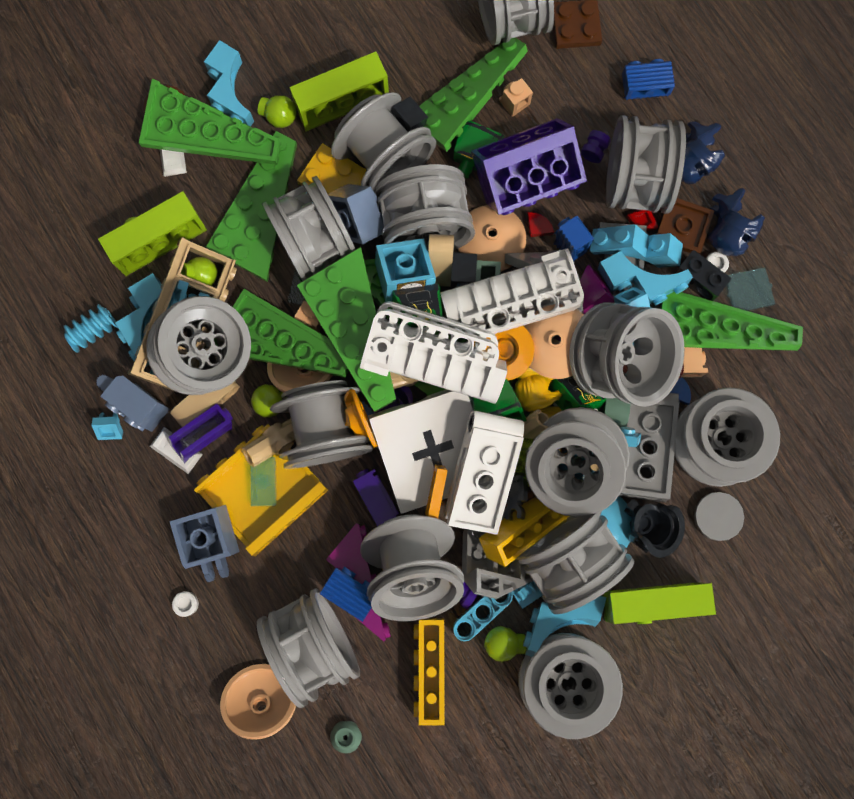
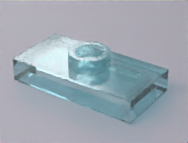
(264, 483)

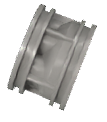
(515, 18)
(645, 165)
(425, 203)
(309, 228)
(605, 345)
(576, 562)
(307, 647)

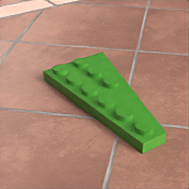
(346, 311)
(723, 326)
(285, 340)

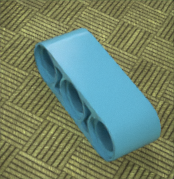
(476, 623)

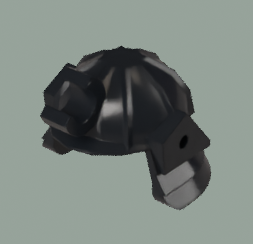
(656, 527)

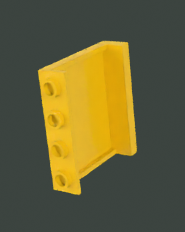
(259, 525)

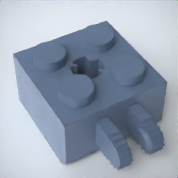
(358, 212)
(132, 401)
(197, 550)

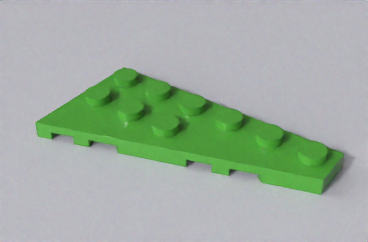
(469, 92)
(194, 127)
(246, 228)

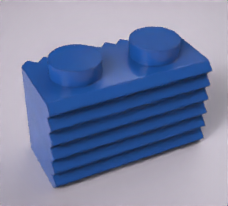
(648, 79)
(574, 236)
(348, 593)

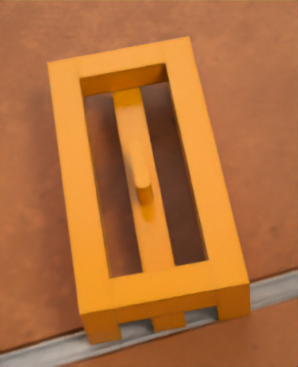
(436, 491)

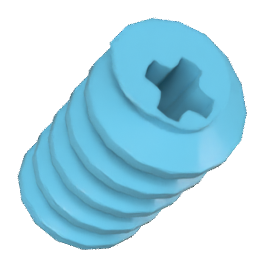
(89, 328)

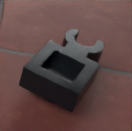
(517, 494)

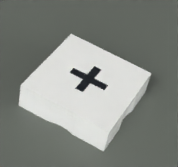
(416, 439)

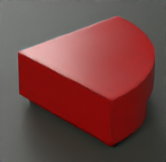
(644, 218)
(539, 225)

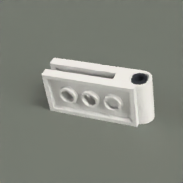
(489, 449)

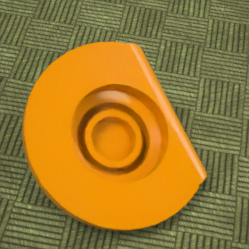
(516, 349)
(357, 417)

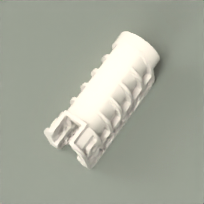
(517, 295)
(435, 357)

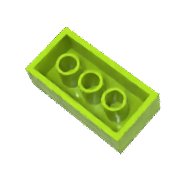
(339, 90)
(152, 234)
(659, 603)

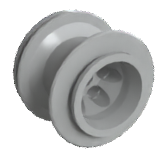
(380, 139)
(223, 324)
(320, 425)
(587, 435)
(697, 442)
(413, 576)
(599, 700)

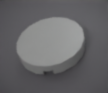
(718, 516)

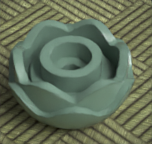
(345, 728)

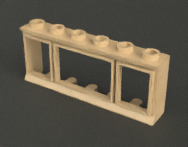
(168, 286)

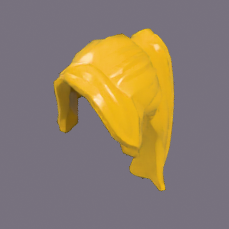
(533, 391)

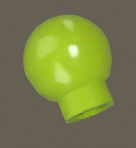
(278, 110)
(200, 269)
(264, 398)
(504, 644)

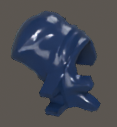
(698, 158)
(733, 229)

